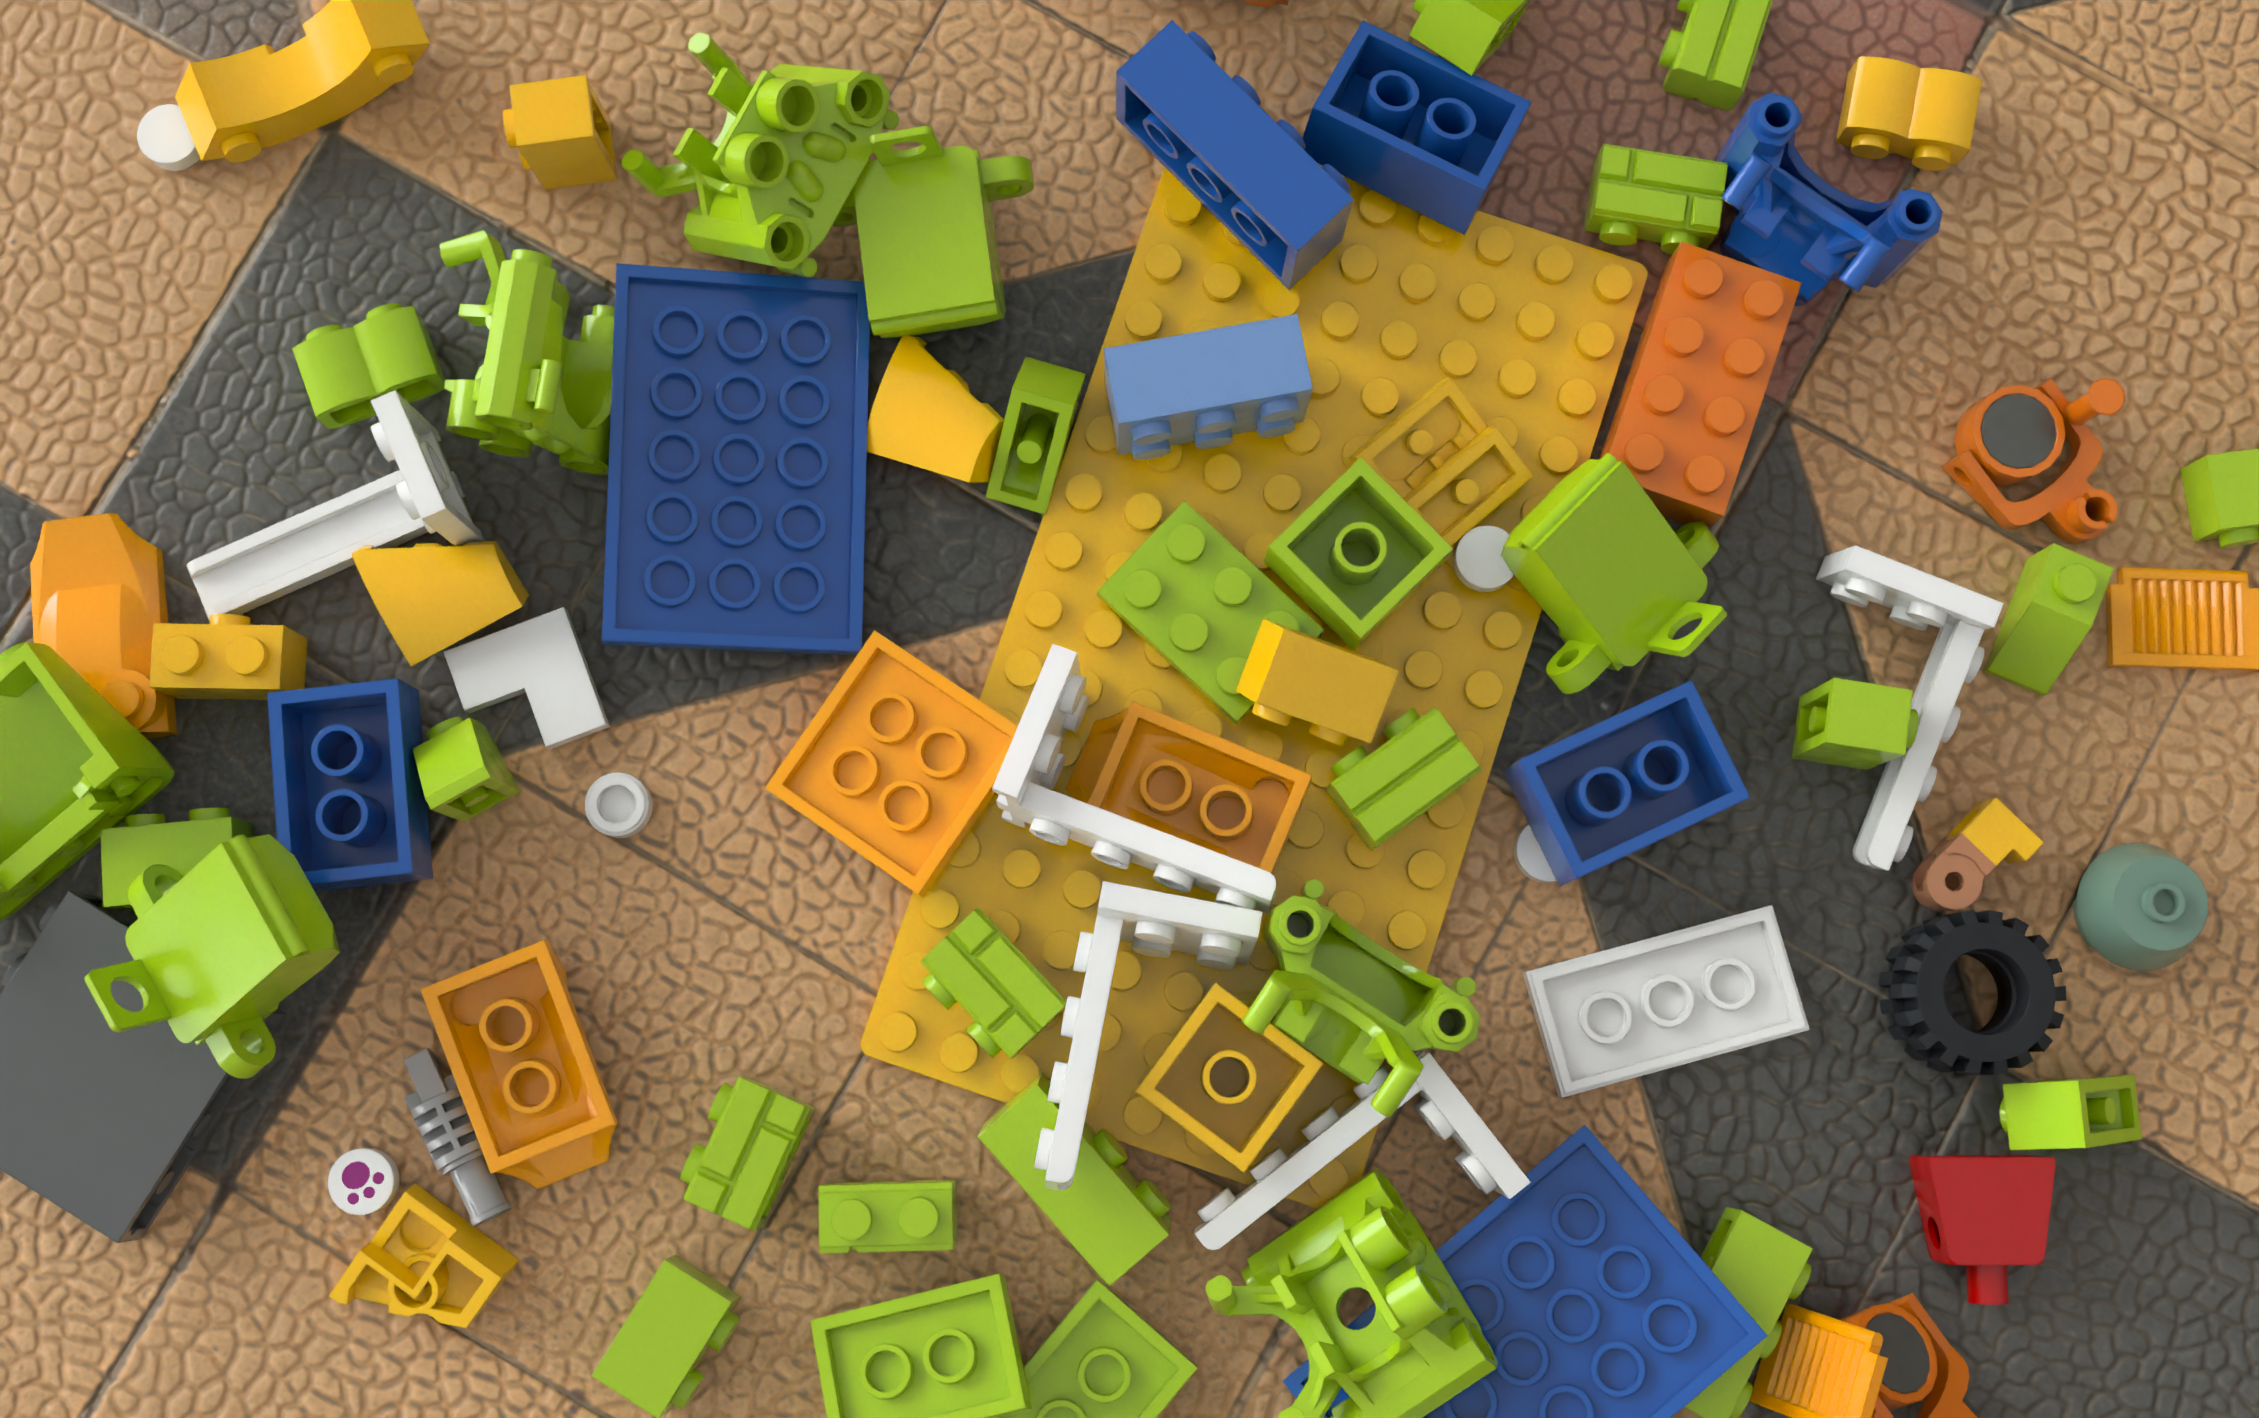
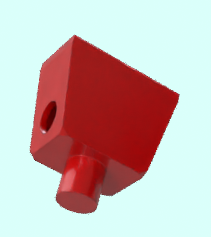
(1985, 1215)

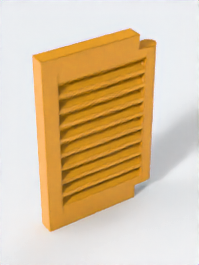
(2183, 619)
(1821, 1368)

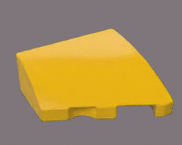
(931, 418)
(439, 592)
(427, 1264)

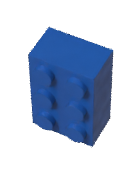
(1413, 127)
(350, 783)
(1625, 783)

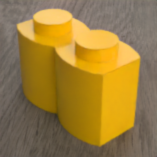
(1908, 112)

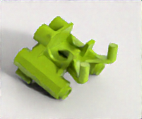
(779, 162)
(533, 378)
(1356, 999)
(1422, 1335)

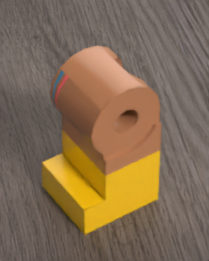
(1956, 867)

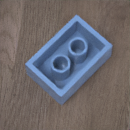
(1207, 386)

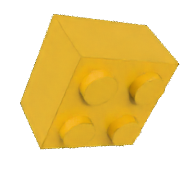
(1228, 1079)

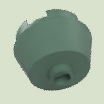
(2140, 906)

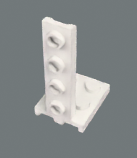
(320, 540)
(1954, 659)
(1028, 796)
(1155, 926)
(1331, 1133)

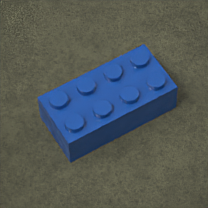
(1232, 153)

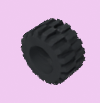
(2022, 984)

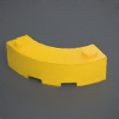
(269, 96)

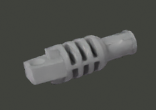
(451, 1137)

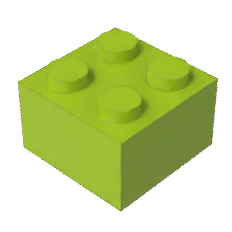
(1357, 553)

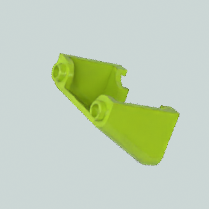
(63, 770)

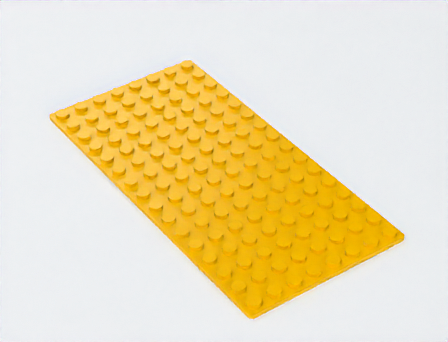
(1398, 305)

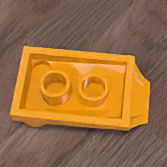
(96, 607)
(1190, 785)
(524, 1066)

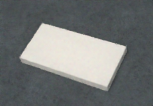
(1665, 1001)

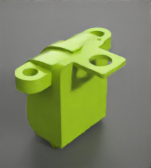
(931, 232)
(1611, 573)
(220, 949)

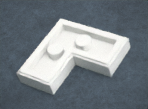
(538, 660)

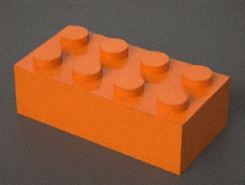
(1699, 380)

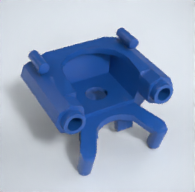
(1803, 225)

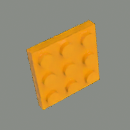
(896, 763)

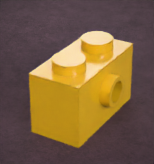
(561, 132)
(226, 659)
(1315, 682)

